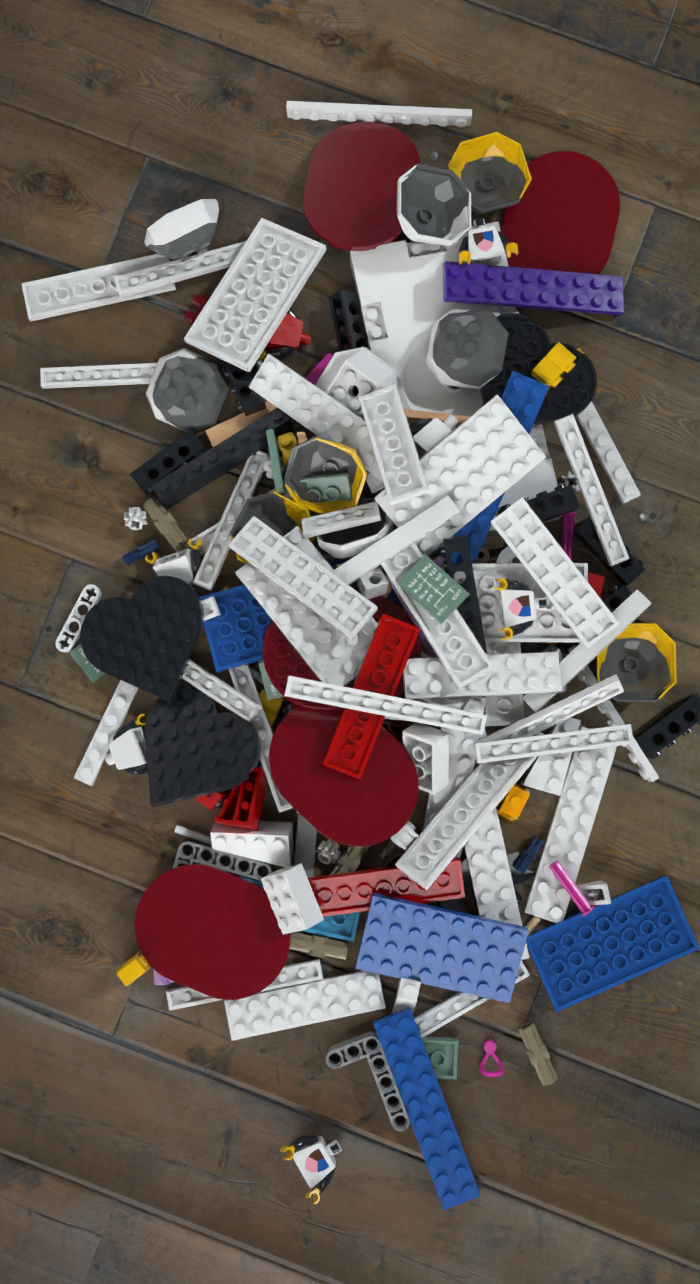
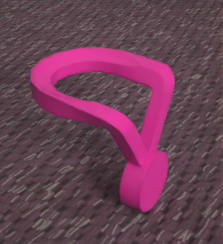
(490, 1048)

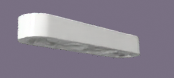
(76, 617)

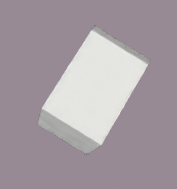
(595, 892)

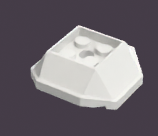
(355, 368)

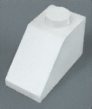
(406, 994)

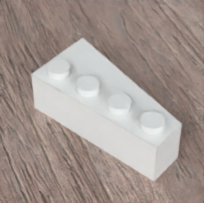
(549, 771)
(270, 844)

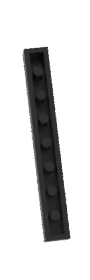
(221, 458)

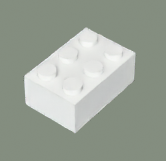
(430, 755)
(292, 899)

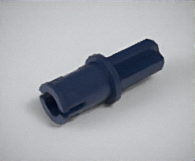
(141, 552)
(528, 855)

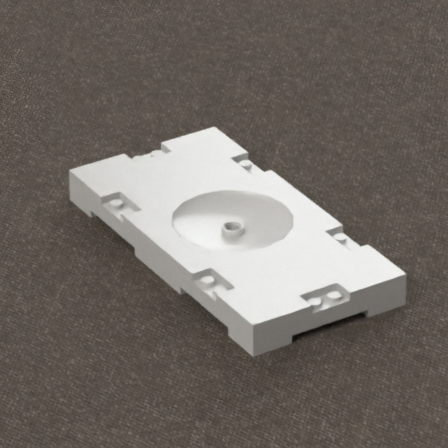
(399, 303)

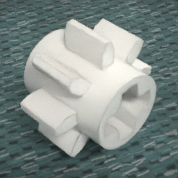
(268, 467)
(566, 480)
(135, 518)
(328, 852)

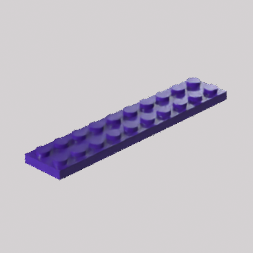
(532, 288)

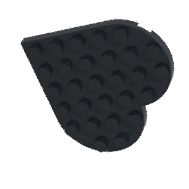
(524, 350)
(145, 636)
(196, 748)

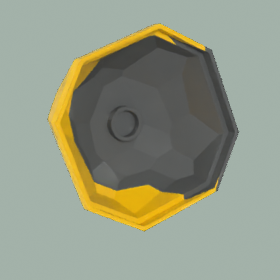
(492, 170)
(320, 457)
(274, 511)
(642, 661)

